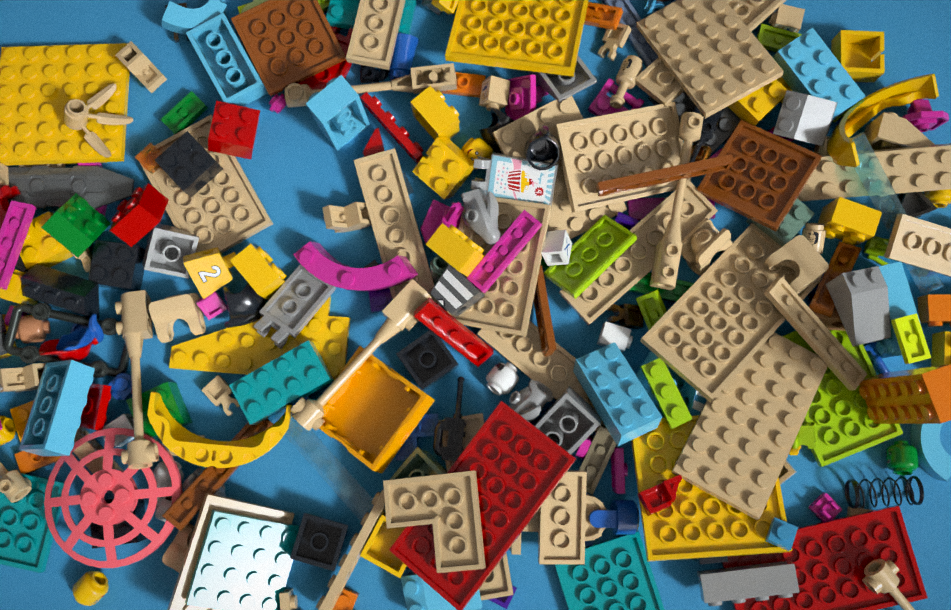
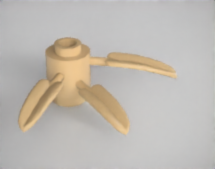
(77, 117)

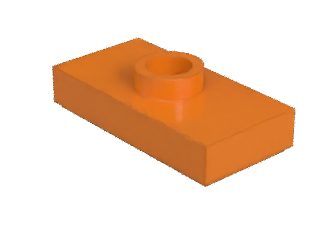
(603, 16)
(467, 85)
(30, 462)

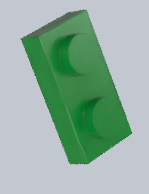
(184, 113)

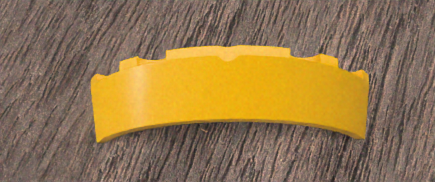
(839, 144)
(212, 452)

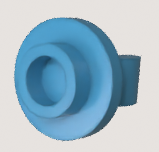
(650, 5)

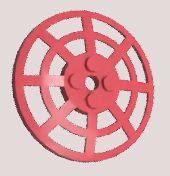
(120, 509)

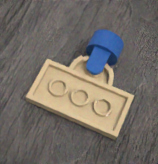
(575, 517)

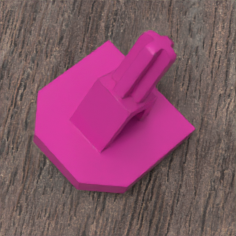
(523, 96)
(922, 116)
(438, 214)

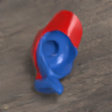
(75, 345)

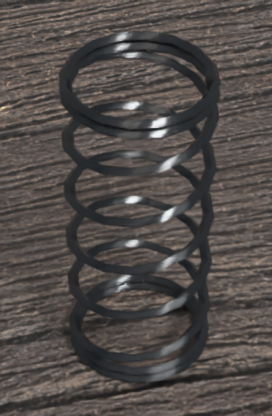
(908, 492)

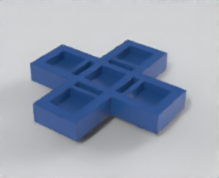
(424, 428)

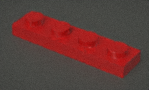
(387, 120)
(453, 332)

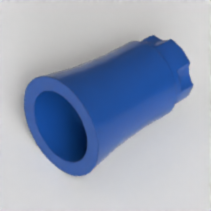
(403, 55)

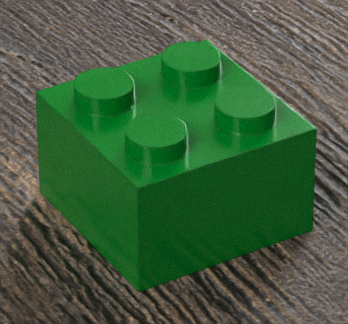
(76, 225)
(173, 401)

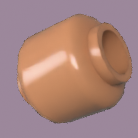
(32, 330)

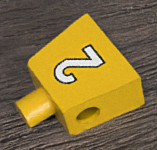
(209, 270)

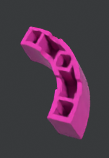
(331, 271)

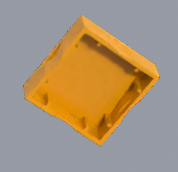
(374, 412)

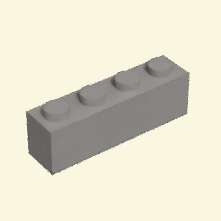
(748, 581)

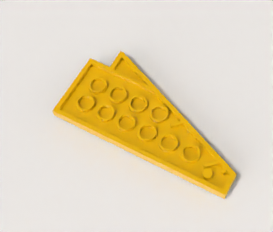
(244, 350)

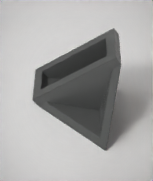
(916, 204)

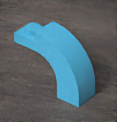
(182, 19)
(930, 451)

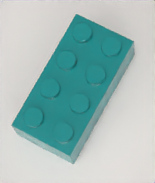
(281, 382)

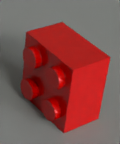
(233, 130)
(138, 214)

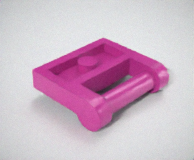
(601, 103)

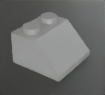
(805, 118)
(167, 248)

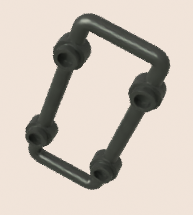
(43, 311)

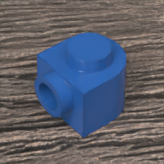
(121, 387)

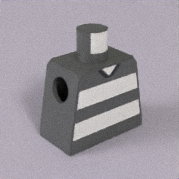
(455, 292)

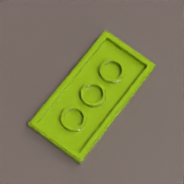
(591, 256)

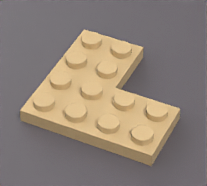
(452, 508)

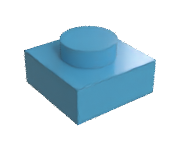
(781, 534)

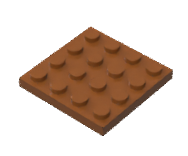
(288, 41)
(763, 177)

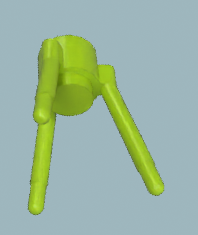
(875, 247)

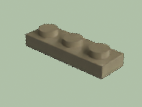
(597, 457)

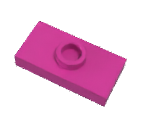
(618, 470)

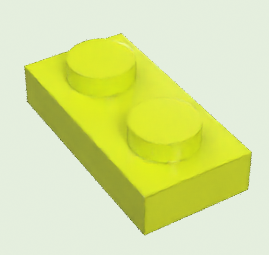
(911, 338)

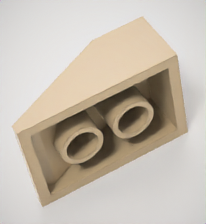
(892, 132)

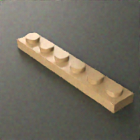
(815, 333)
(349, 561)

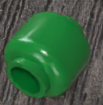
(902, 458)

